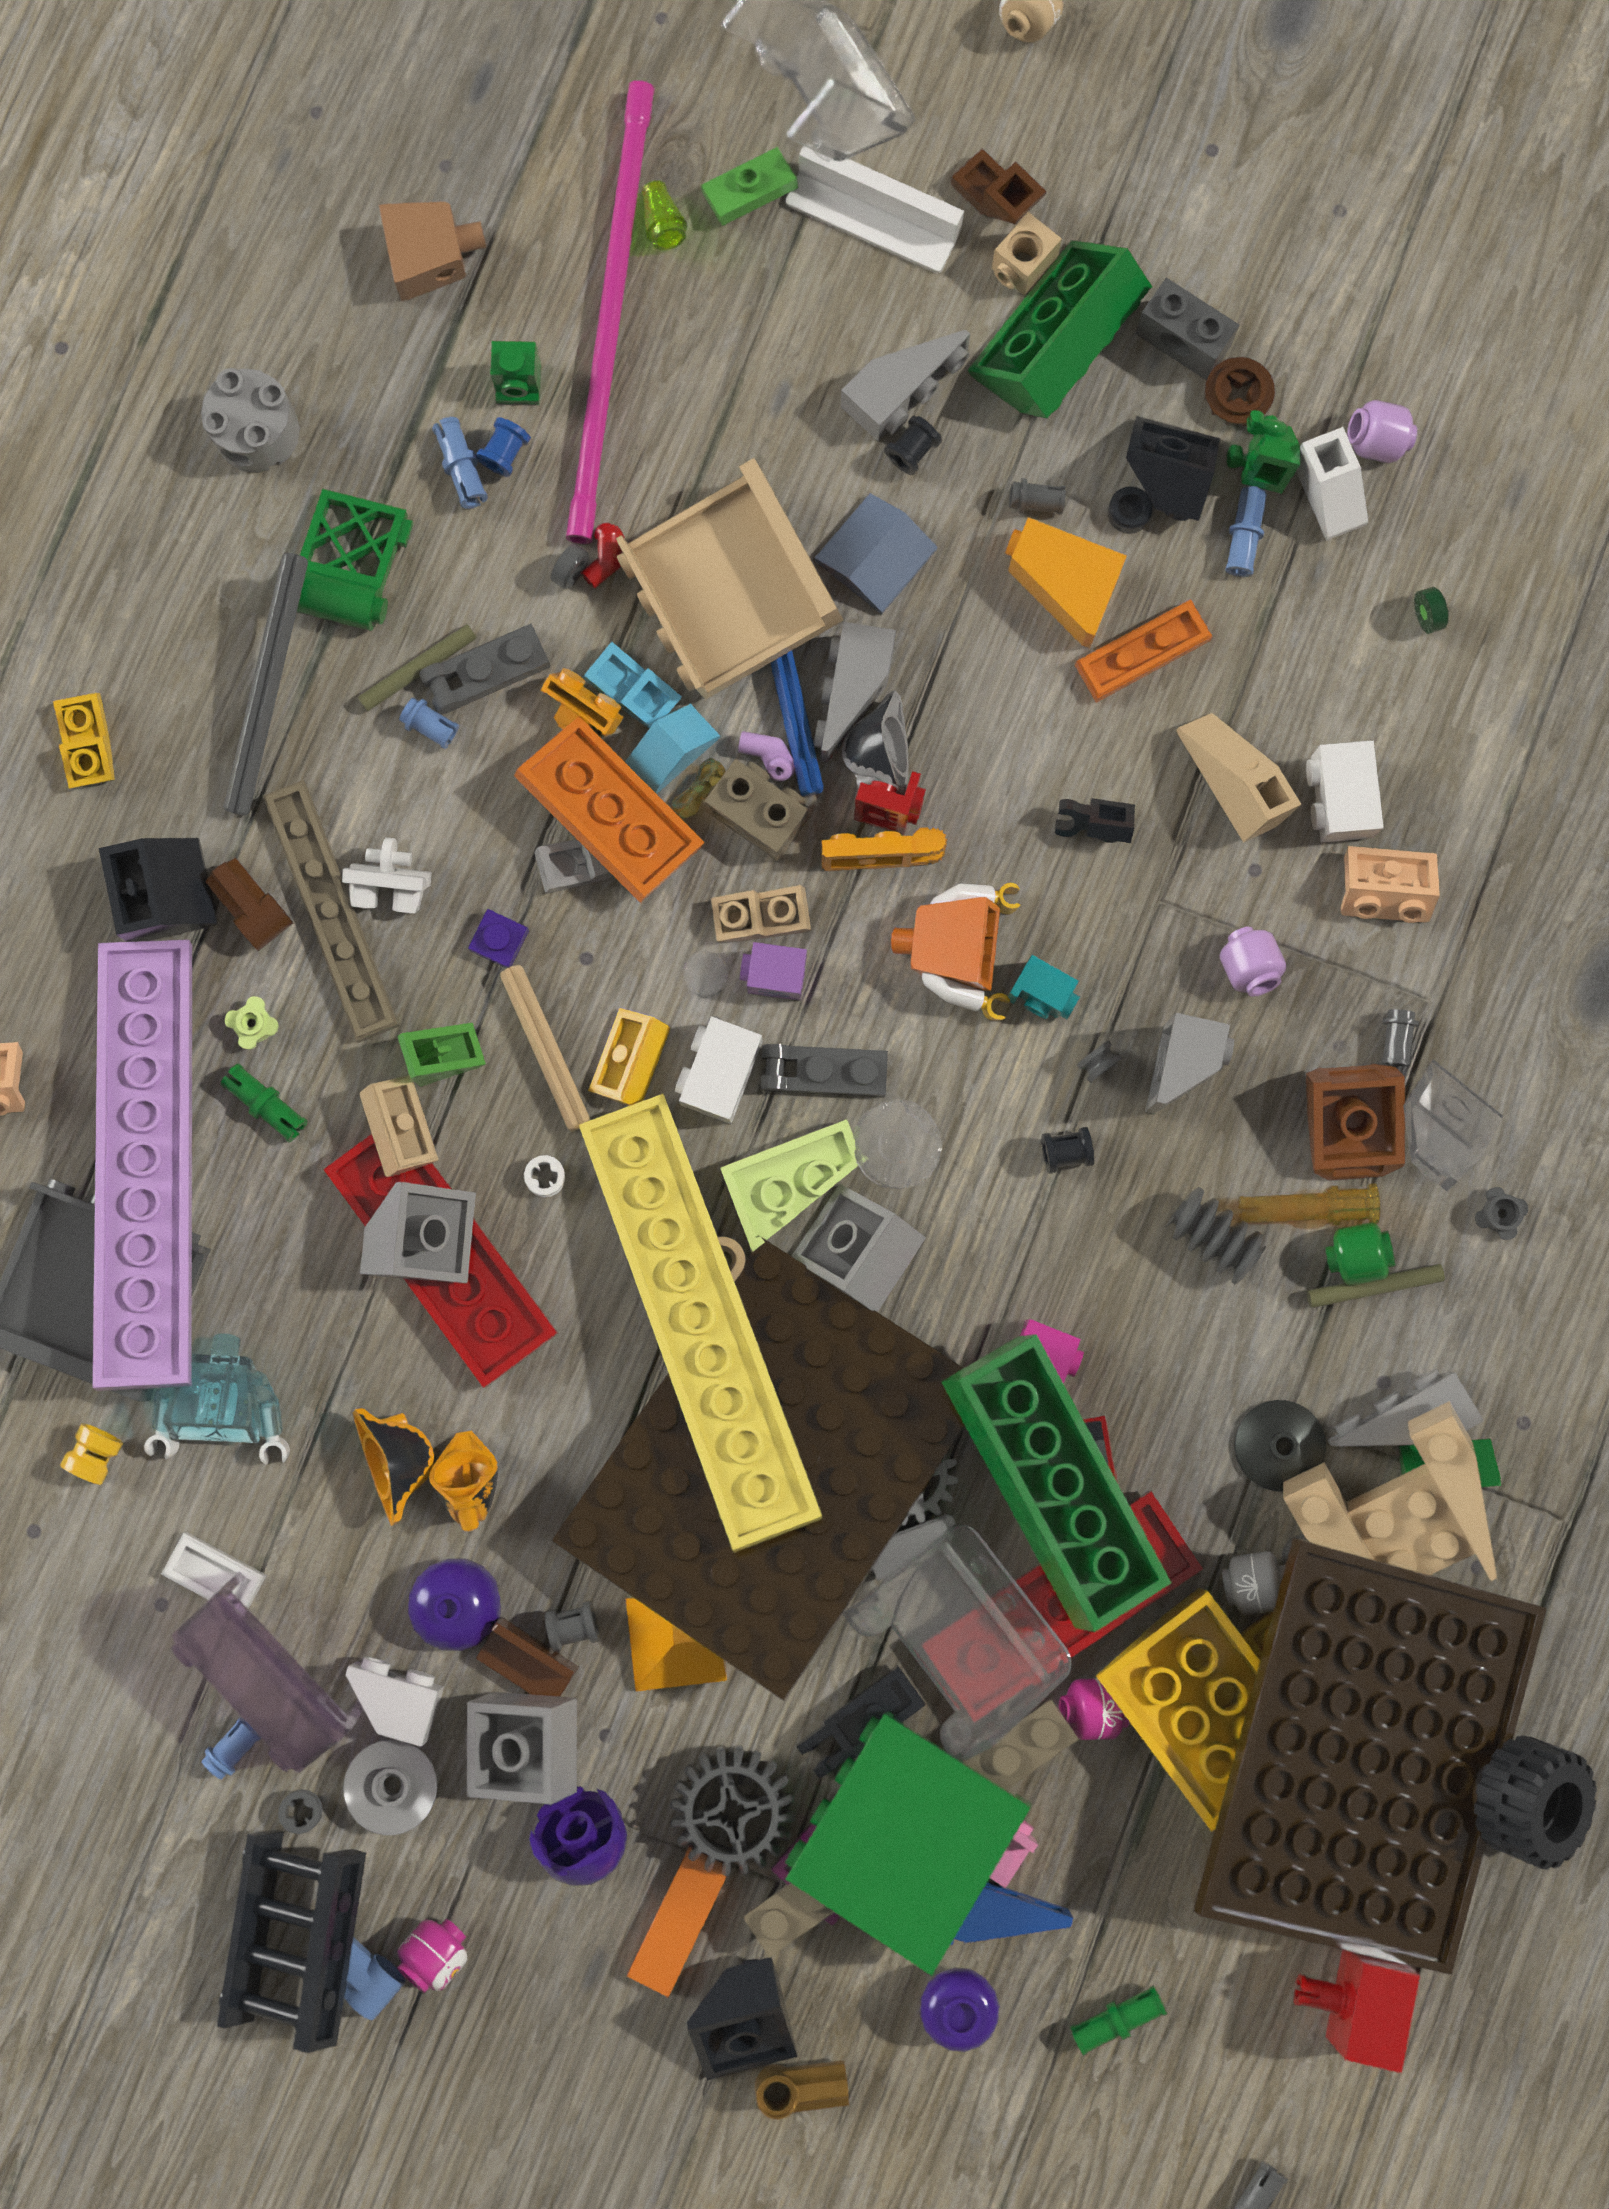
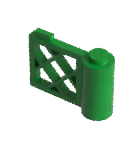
(341, 593)

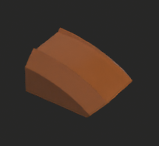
(1356, 1121)

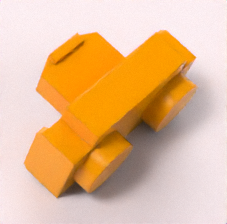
(579, 701)

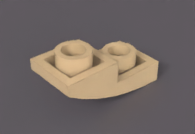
(761, 914)

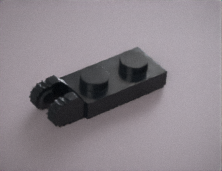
(889, 1693)

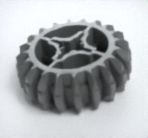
(713, 1817)

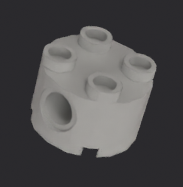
(250, 419)

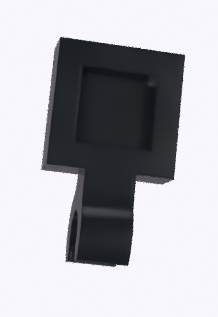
(1102, 819)

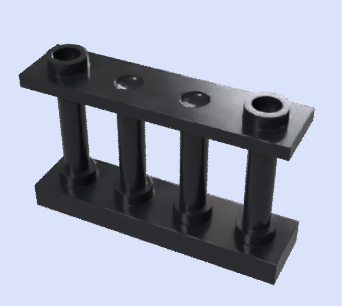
(329, 1947)

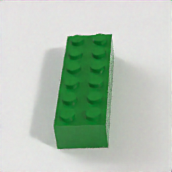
(1056, 1483)

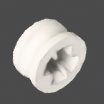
(533, 1184)

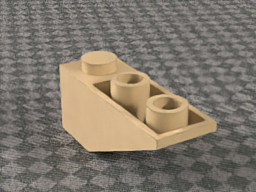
(1240, 776)

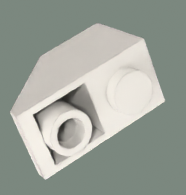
(1333, 483)
(394, 1702)

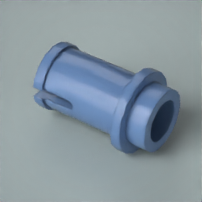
(428, 722)
(230, 1749)

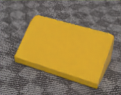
(629, 1057)

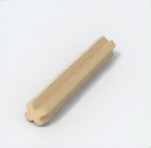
(544, 1047)

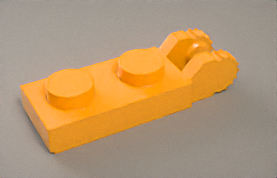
(884, 850)

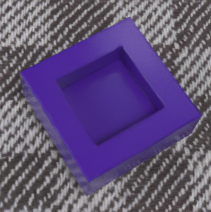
(498, 939)

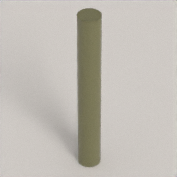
(411, 670)
(1393, 1282)

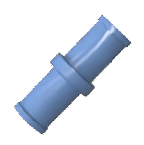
(460, 462)

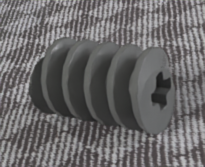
(1217, 1234)

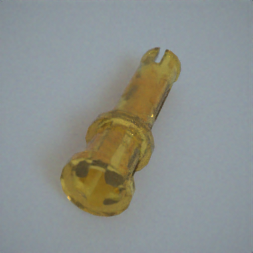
(1332, 1205)

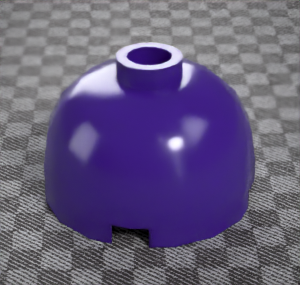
(454, 1604)
(580, 1837)

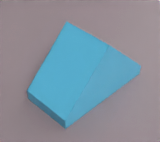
(671, 747)

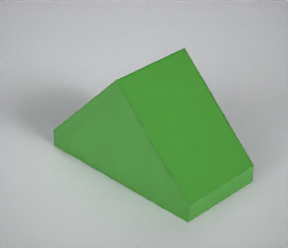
(441, 1052)

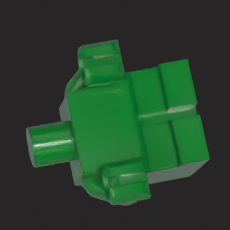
(1271, 454)

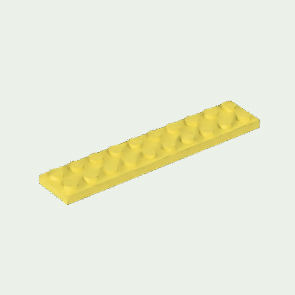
(700, 1324)

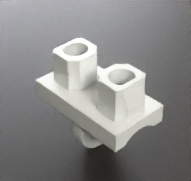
(367, 879)

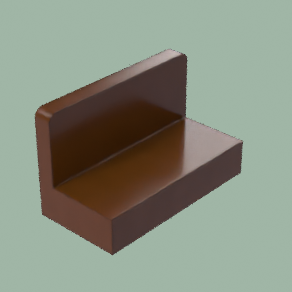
(526, 1660)

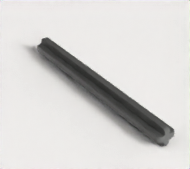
(265, 683)

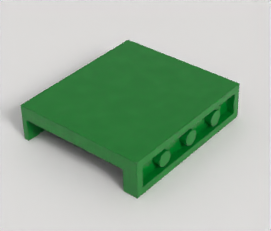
(906, 1842)

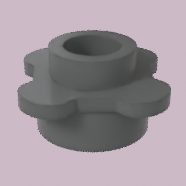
(1514, 1210)

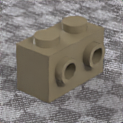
(757, 808)

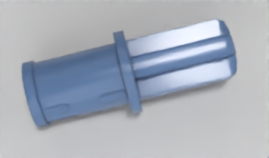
(1246, 532)

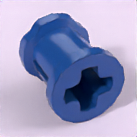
(503, 447)

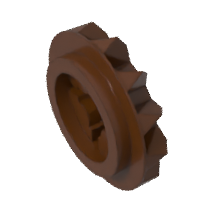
(1240, 373)

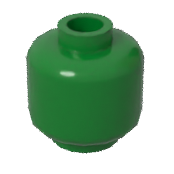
(1361, 1254)

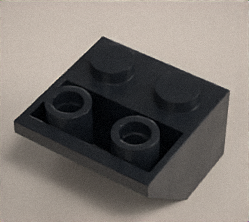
(157, 887)

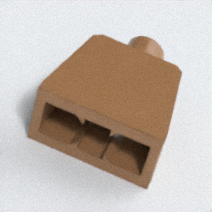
(427, 245)

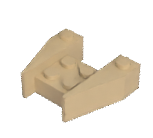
(1412, 1521)

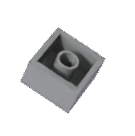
(522, 1747)

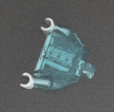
(222, 1404)

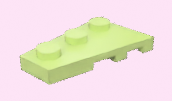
(786, 1179)

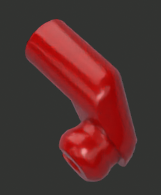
(607, 559)

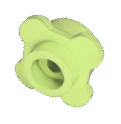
(264, 1026)

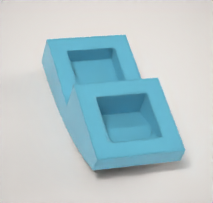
(633, 687)

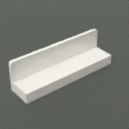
(876, 210)

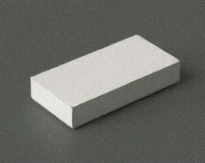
(208, 1569)

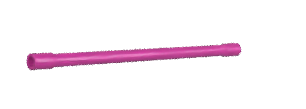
(583, 503)

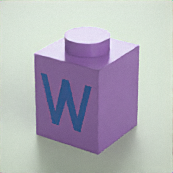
(774, 971)

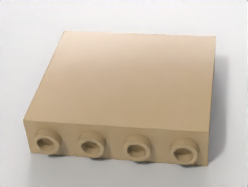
(729, 584)

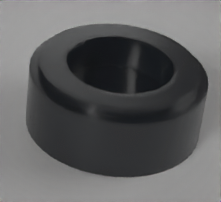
(1130, 510)

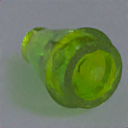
(663, 219)

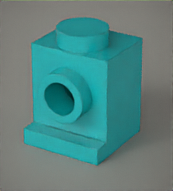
(1045, 990)

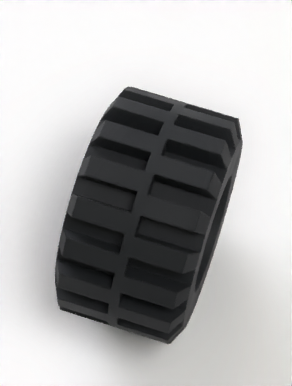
(1535, 1802)

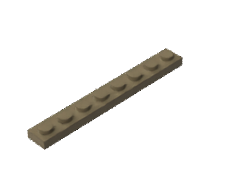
(1014, 1757)

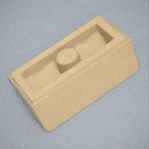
(398, 1125)

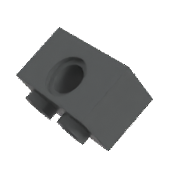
(1186, 328)

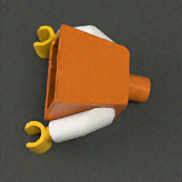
(957, 944)

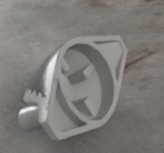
(878, 745)

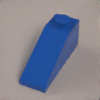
(1008, 1913)

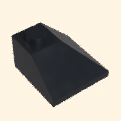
(1173, 466)
(742, 2021)

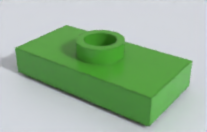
(749, 186)

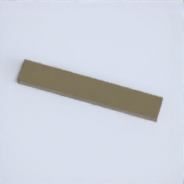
(331, 911)

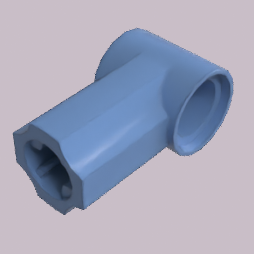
(371, 1981)

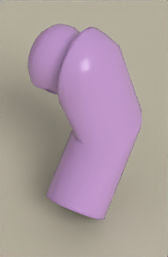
(771, 751)

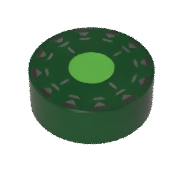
(1431, 610)

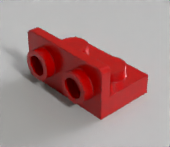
(885, 808)

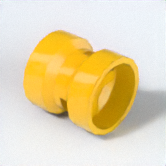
(91, 1454)

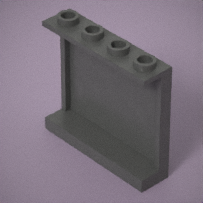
(51, 1285)

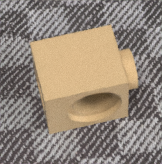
(1027, 237)

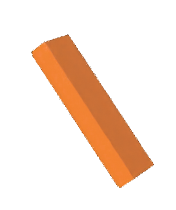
(1143, 651)
(677, 1924)

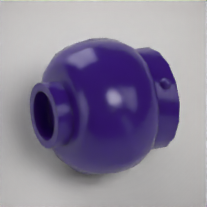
(959, 2009)

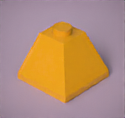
(667, 1655)

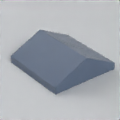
(876, 552)

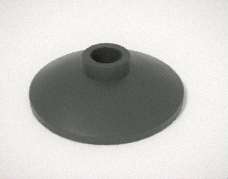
(1258, 1437)

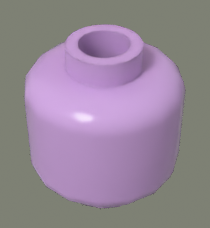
(1382, 431)
(1253, 961)

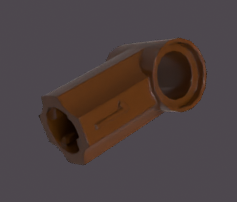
(254, 911)

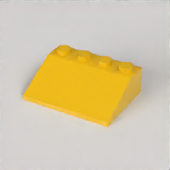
(1188, 1696)

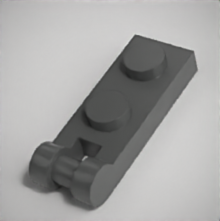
(486, 669)
(825, 1070)

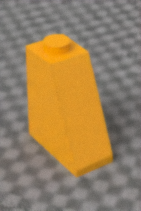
(1065, 575)

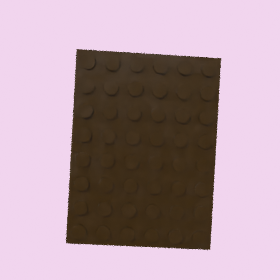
(870, 1438)
(1367, 1758)

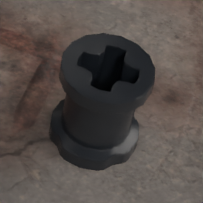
(913, 445)
(1067, 1149)

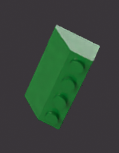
(1061, 327)

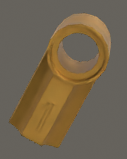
(809, 2088)

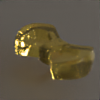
(689, 801)

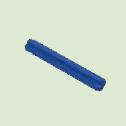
(797, 725)

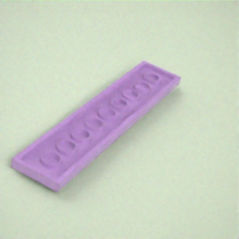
(143, 1167)

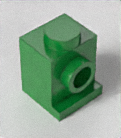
(515, 372)

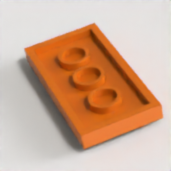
(609, 809)

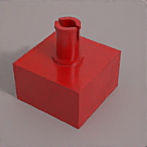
(1367, 2007)

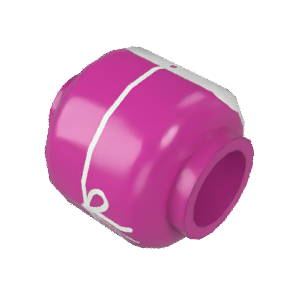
(1092, 1711)
(432, 1955)

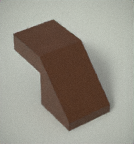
(995, 191)

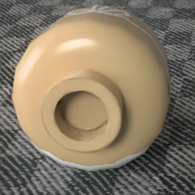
(1030, 18)

